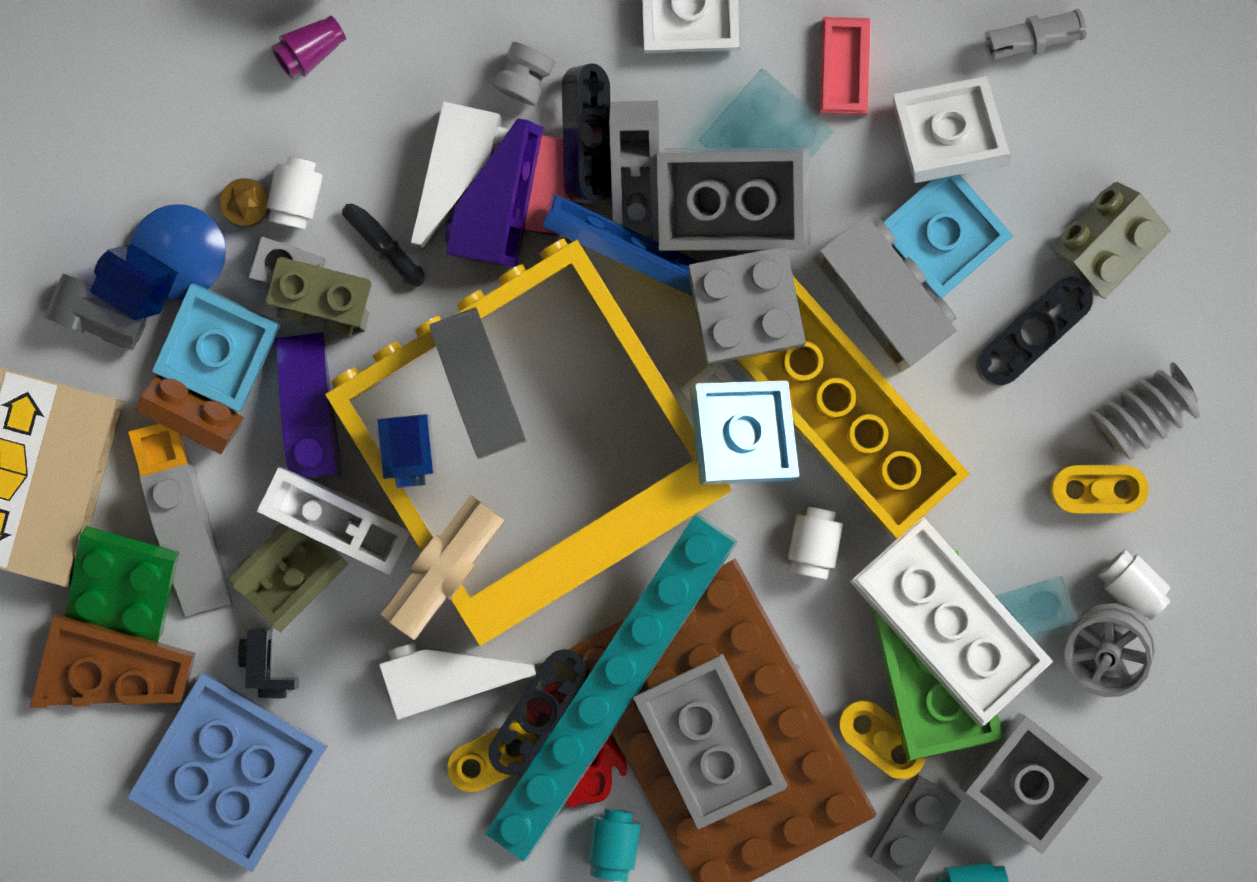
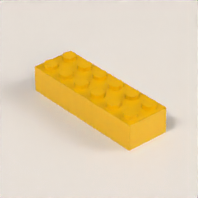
(859, 423)

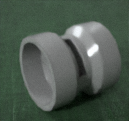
(523, 73)

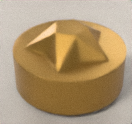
(244, 202)

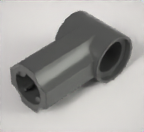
(82, 311)

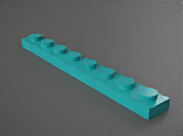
(611, 687)

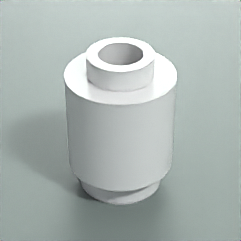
(294, 193)
(815, 543)
(1135, 584)

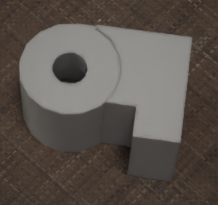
(267, 253)

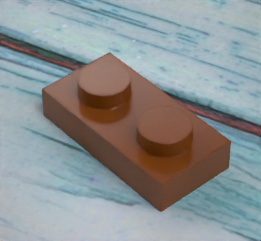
(189, 413)

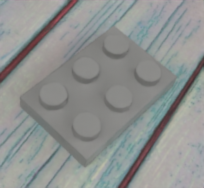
(710, 741)

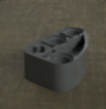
(477, 383)

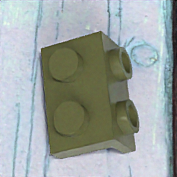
(1111, 238)
(319, 293)
(286, 574)

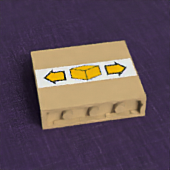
(50, 471)

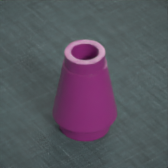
(308, 46)

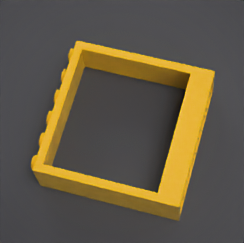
(596, 544)

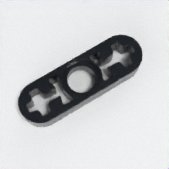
(574, 100)
(1052, 299)
(547, 675)

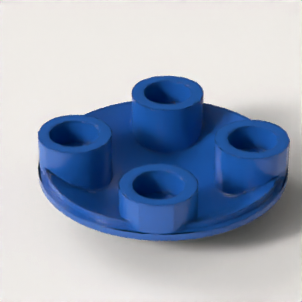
(185, 242)

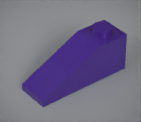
(494, 208)
(305, 410)

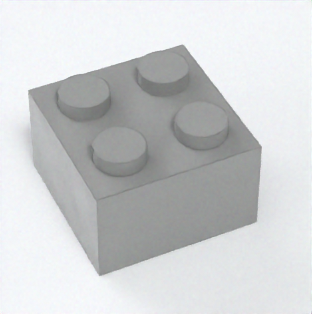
(746, 305)
(1031, 782)

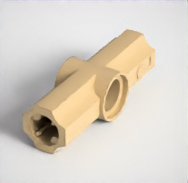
(442, 567)

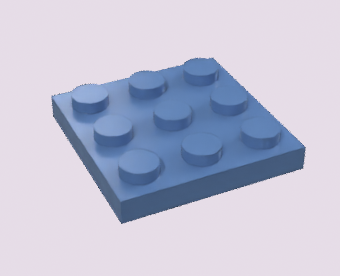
(227, 771)

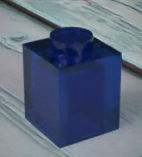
(133, 281)
(407, 449)

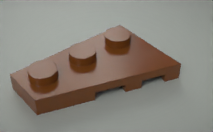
(103, 665)

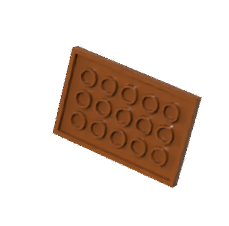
(822, 787)

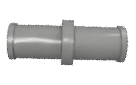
(1035, 35)

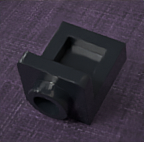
(256, 657)

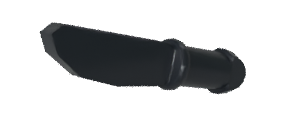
(381, 242)

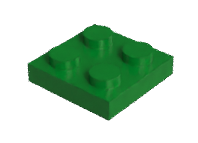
(121, 583)

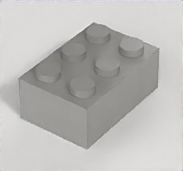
(734, 198)
(886, 292)

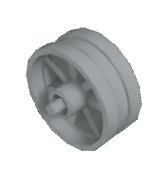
(1110, 650)

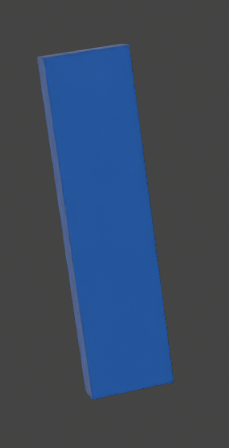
(618, 243)

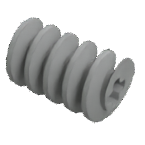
(1148, 412)

